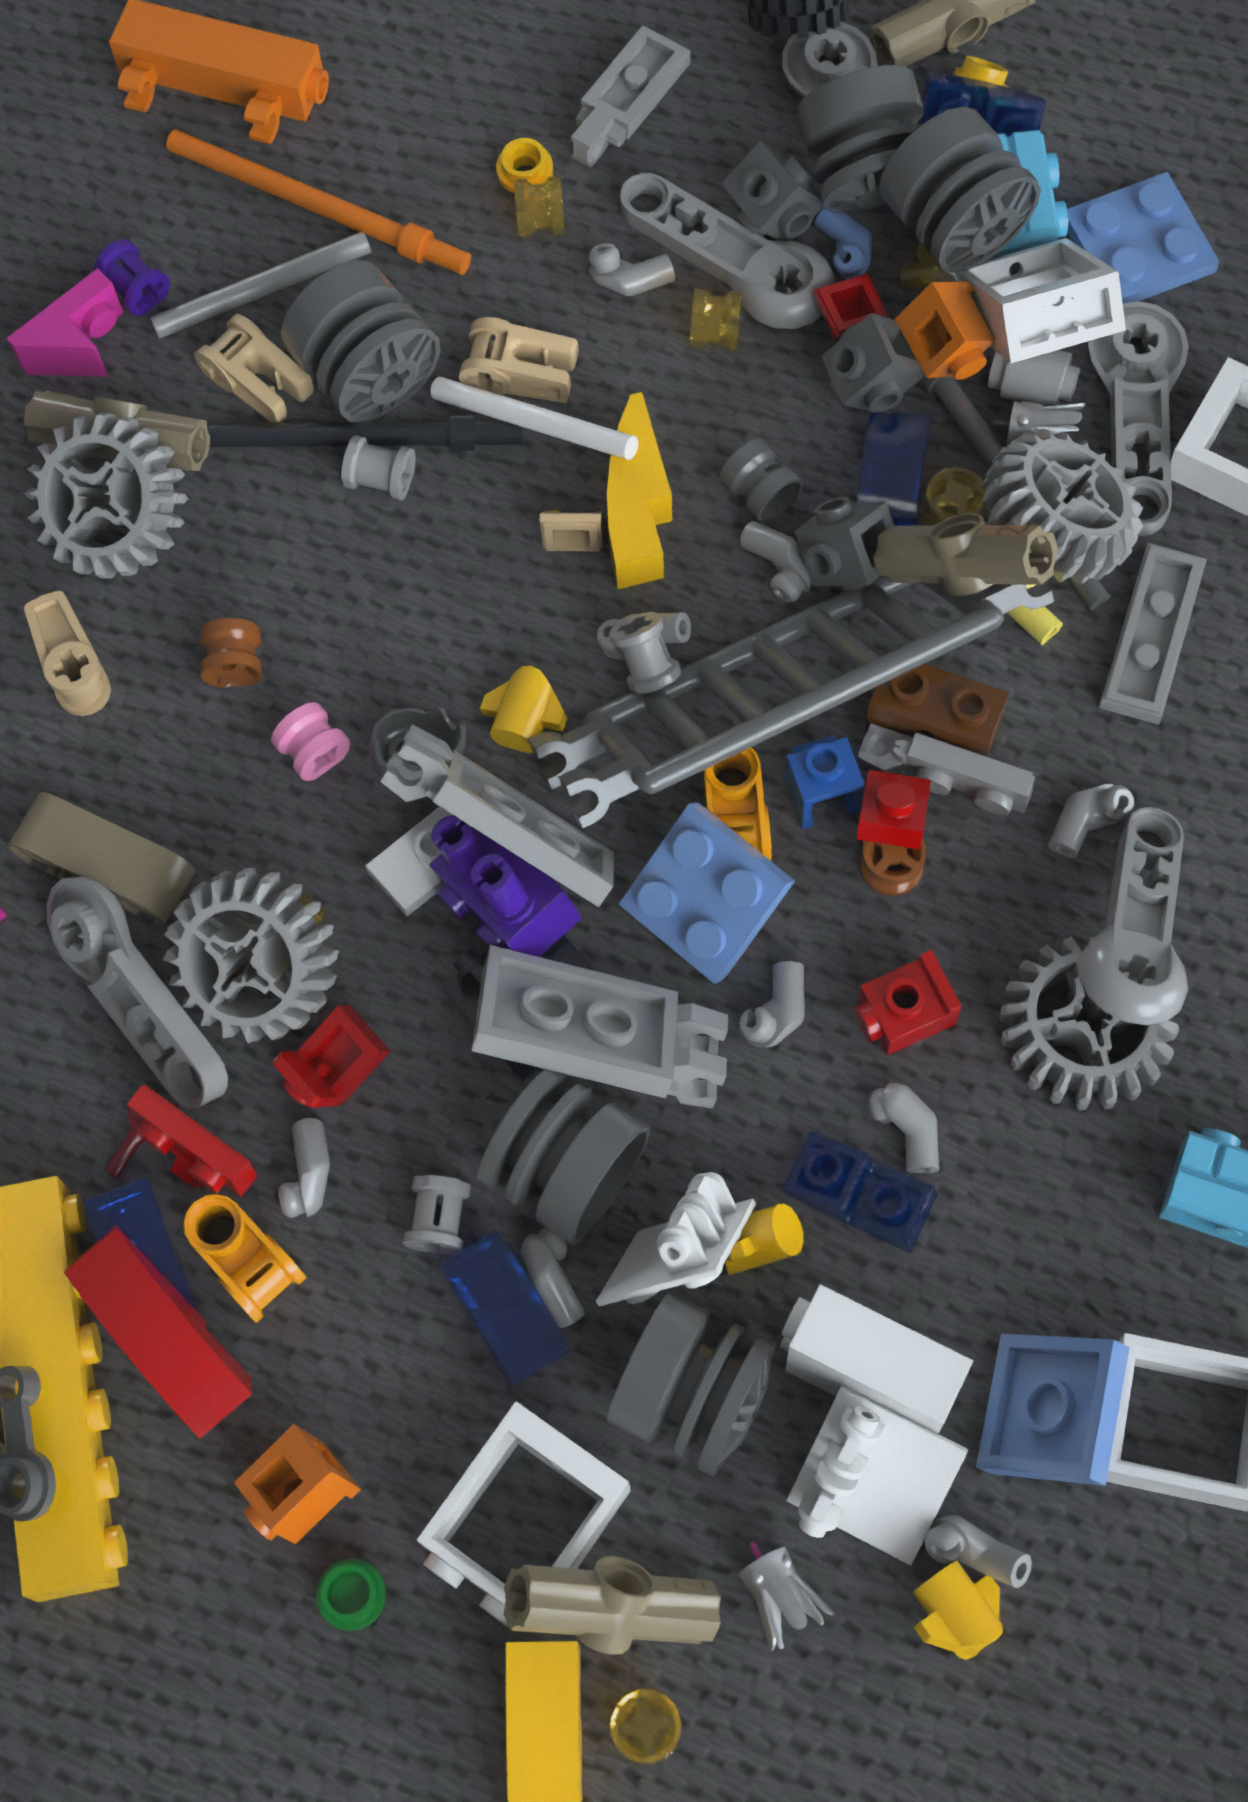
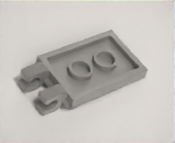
(500, 813)
(598, 1028)

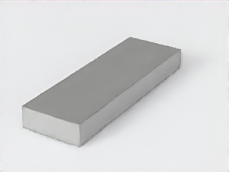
(1153, 633)

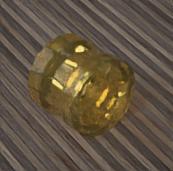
(539, 206)
(716, 319)
(953, 488)
(643, 1715)

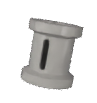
(378, 467)
(645, 652)
(450, 1195)

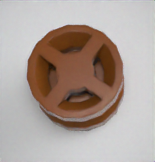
(230, 653)
(894, 881)

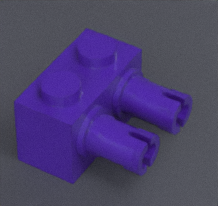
(504, 893)

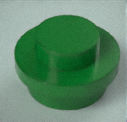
(351, 1594)

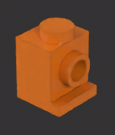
(946, 330)
(294, 1486)

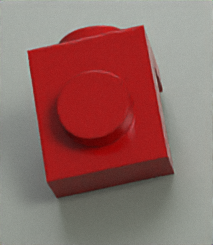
(894, 809)
(332, 1060)

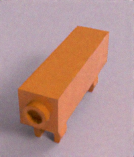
(218, 61)

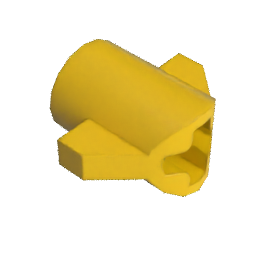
(523, 709)
(766, 1238)
(959, 1613)

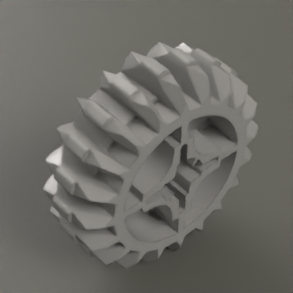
(1066, 493)
(76, 526)
(208, 935)
(1064, 1030)

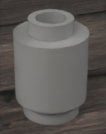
(1036, 379)

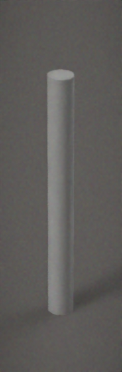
(260, 284)

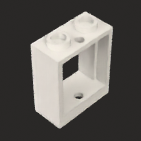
(1052, 301)
(1194, 463)
(1190, 1363)
(553, 1449)

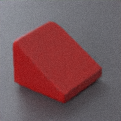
(848, 303)

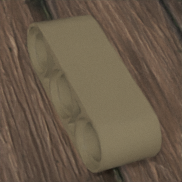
(88, 846)

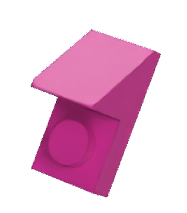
(60, 334)

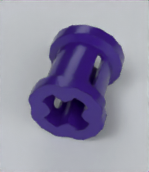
(132, 277)

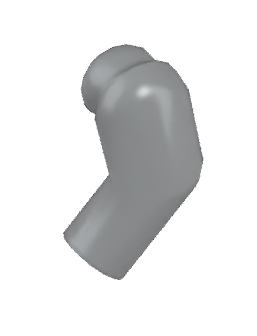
(625, 277)
(785, 555)
(1089, 811)
(780, 1014)
(915, 1119)
(312, 1168)
(541, 1257)
(960, 1540)

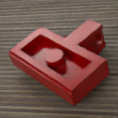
(199, 1153)

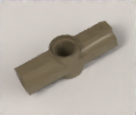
(936, 26)
(183, 434)
(966, 554)
(611, 1605)

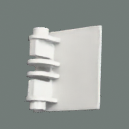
(683, 1250)
(875, 1476)

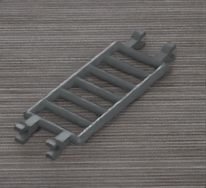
(634, 771)

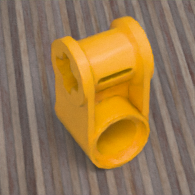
(740, 805)
(248, 1262)

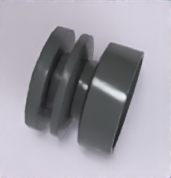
(856, 130)
(959, 189)
(360, 341)
(554, 1148)
(691, 1383)

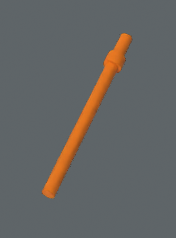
(410, 240)

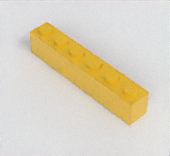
(47, 1328)

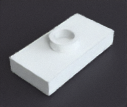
(405, 868)

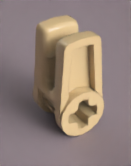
(241, 355)
(521, 360)
(67, 654)

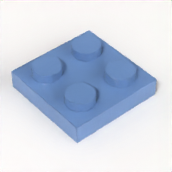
(1144, 236)
(706, 892)
(1053, 1408)

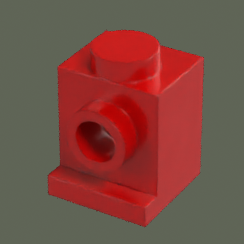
(899, 1027)

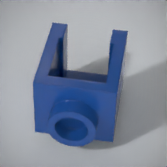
(820, 773)

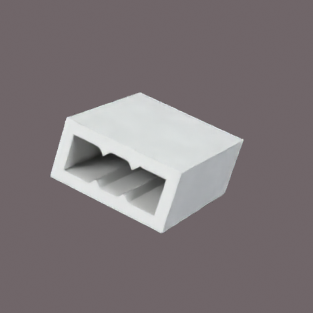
(852, 1346)

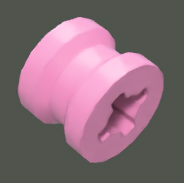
(310, 741)

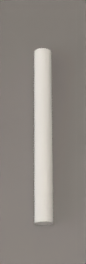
(535, 418)

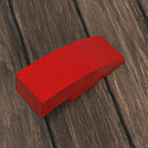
(159, 1332)

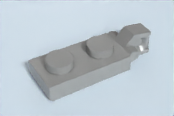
(627, 93)
(993, 783)

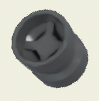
(760, 479)

